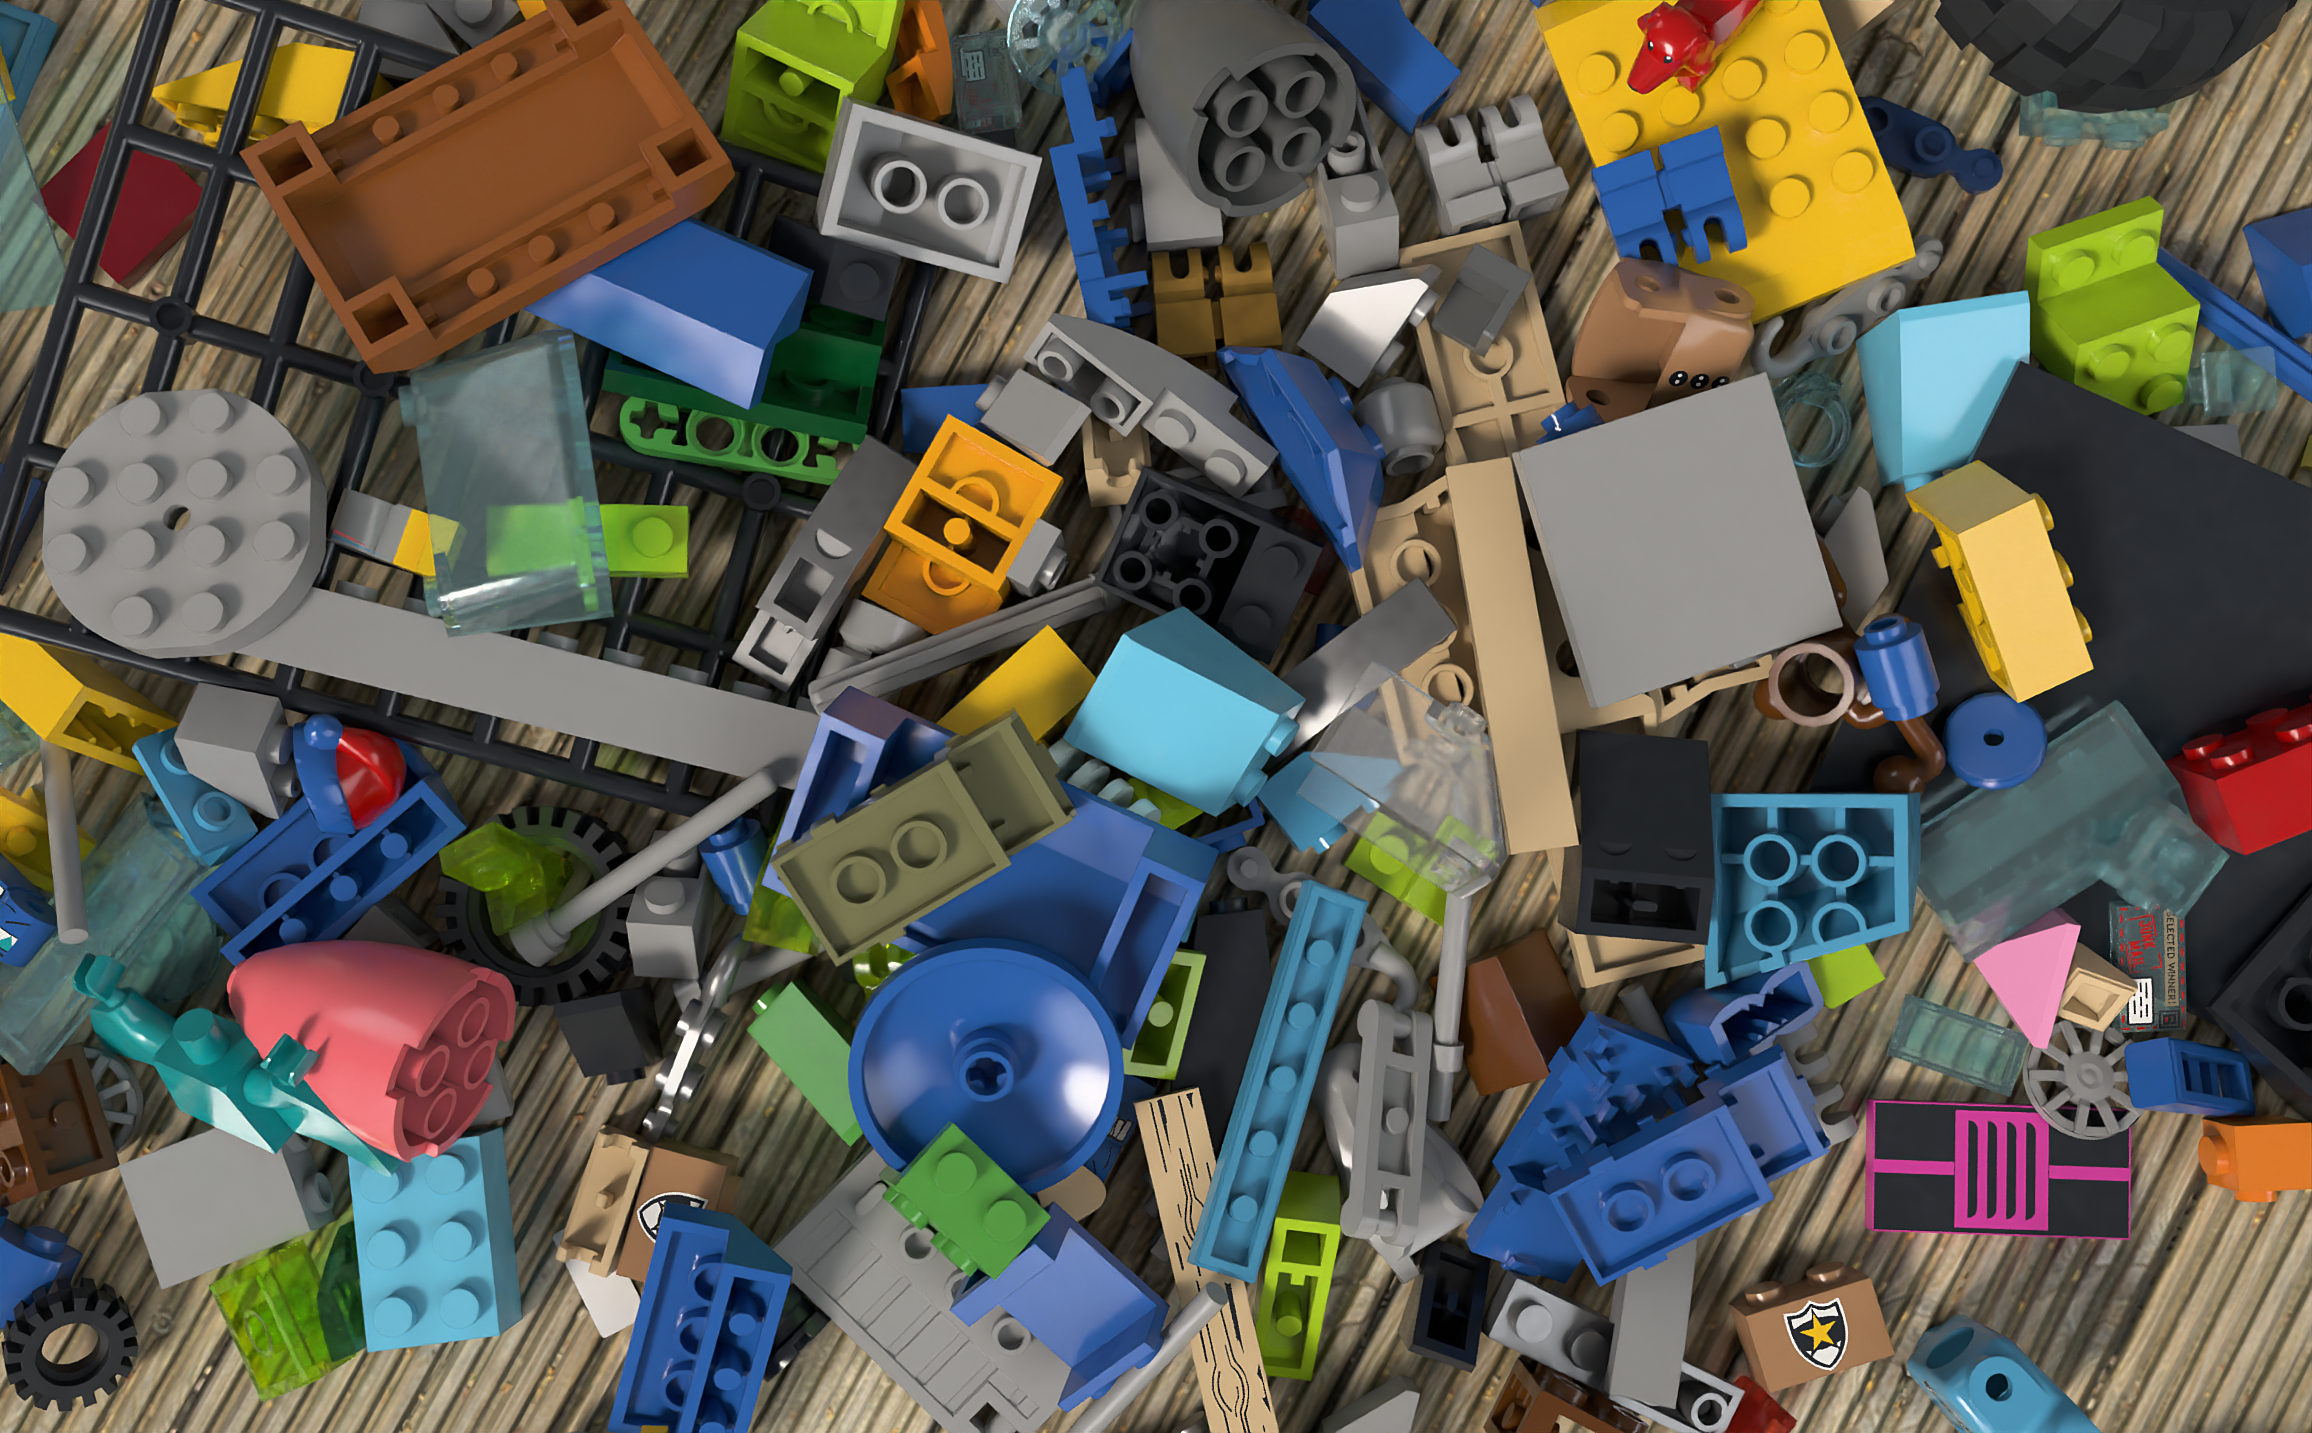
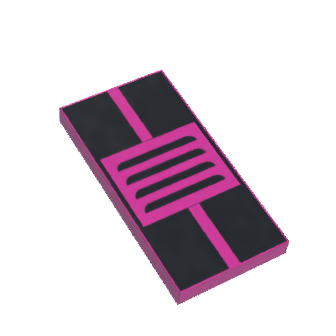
(1993, 1171)

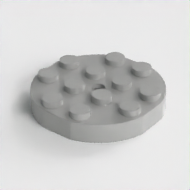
(238, 561)

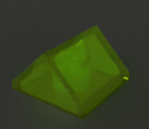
(277, 1320)

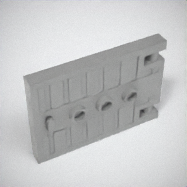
(894, 1301)

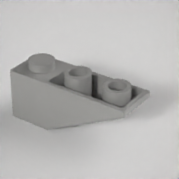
(1357, 204)

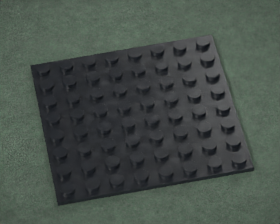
(2194, 616)

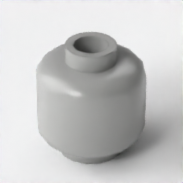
(1405, 423)

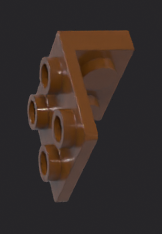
(51, 1127)
(1538, 1395)

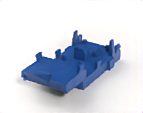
(1080, 171)
(1589, 1098)
(1688, 1169)

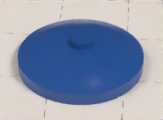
(997, 1045)

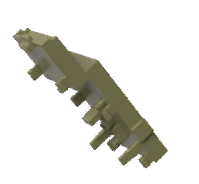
(924, 837)

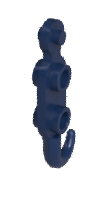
(1927, 147)

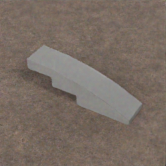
(1651, 1329)

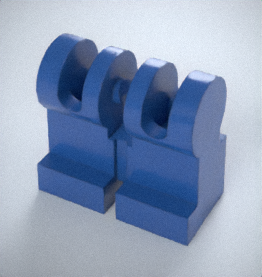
(1690, 180)

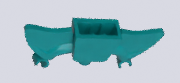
(217, 1069)

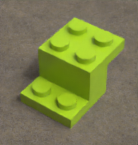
(796, 67)
(2109, 310)

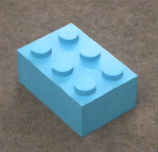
(437, 1246)

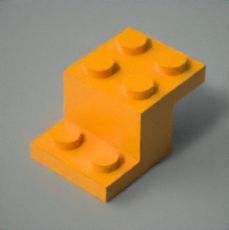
(959, 529)

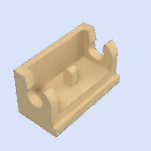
(1113, 460)
(605, 1200)

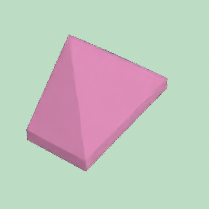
(2031, 972)

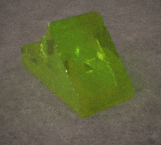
(512, 872)

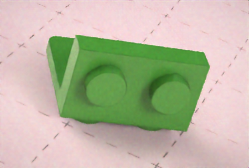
(969, 1201)

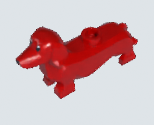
(1687, 40)

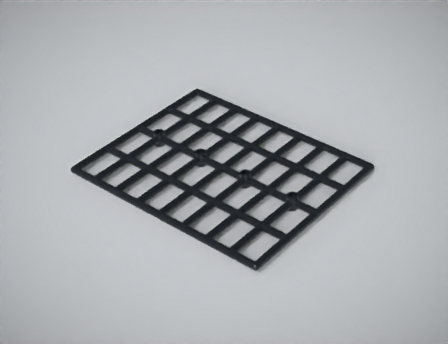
(183, 326)

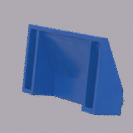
(1095, 892)

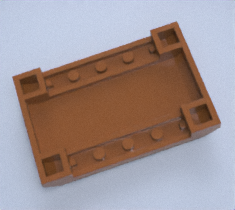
(491, 180)

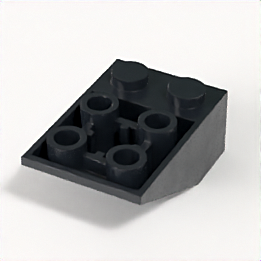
(1212, 555)
(1641, 839)

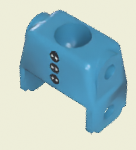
(1990, 1383)

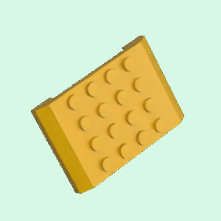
(1790, 133)

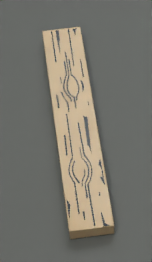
(1227, 1346)

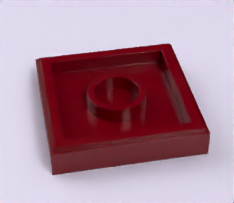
(150, 214)

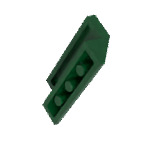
(814, 386)

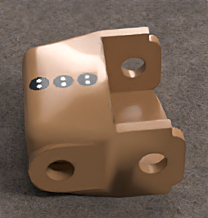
(1658, 338)

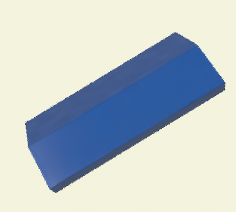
(689, 307)
(314, 884)
(701, 1326)

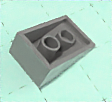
(925, 191)

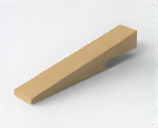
(1510, 657)

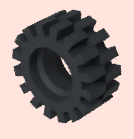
(63, 1382)

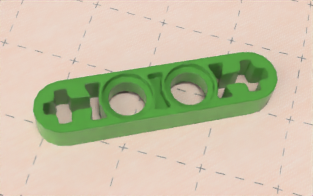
(742, 454)

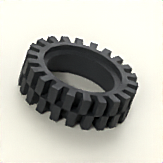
(592, 966)

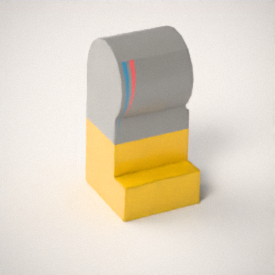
(384, 532)

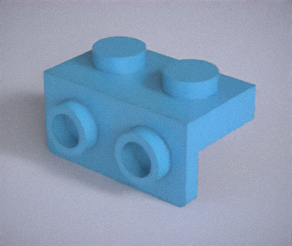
(205, 816)

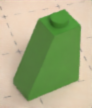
(811, 1048)

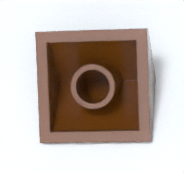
(1515, 1013)

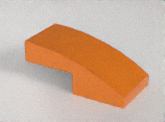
(925, 73)

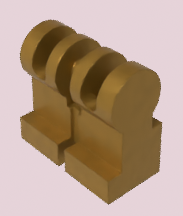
(1195, 325)

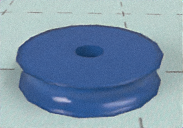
(1998, 765)

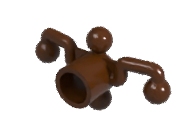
(1794, 696)

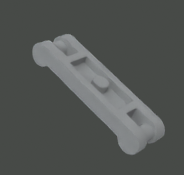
(1389, 1124)

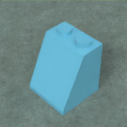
(1936, 379)
(1187, 713)

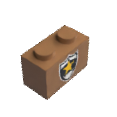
(682, 1176)
(1810, 1326)

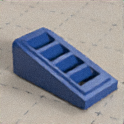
(2184, 1078)

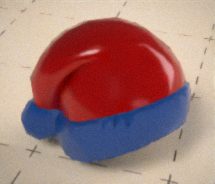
(346, 773)

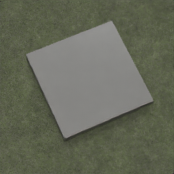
(1677, 540)

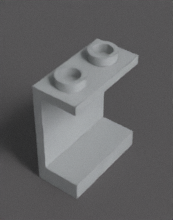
(223, 1201)

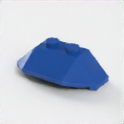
(1318, 442)

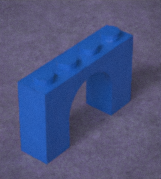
(1387, 57)

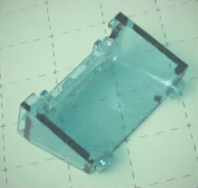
(509, 487)

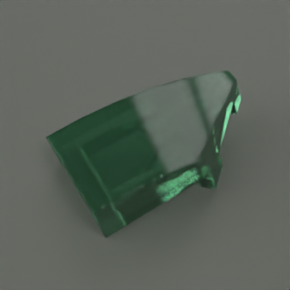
(341, 1297)

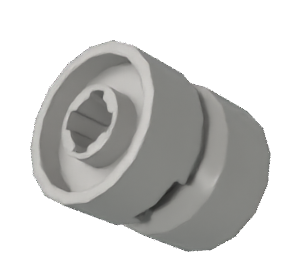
(869, 632)

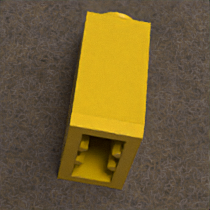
(77, 702)

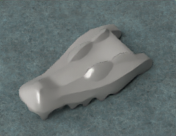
(1447, 1185)

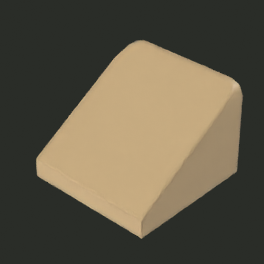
(2094, 990)

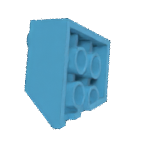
(1808, 876)

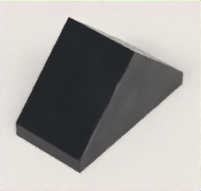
(1446, 1305)

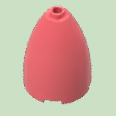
(395, 1033)

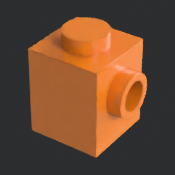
(2257, 1155)

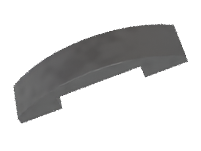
(1390, 634)

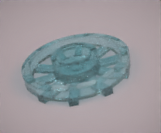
(1061, 36)

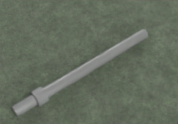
(1445, 1047)

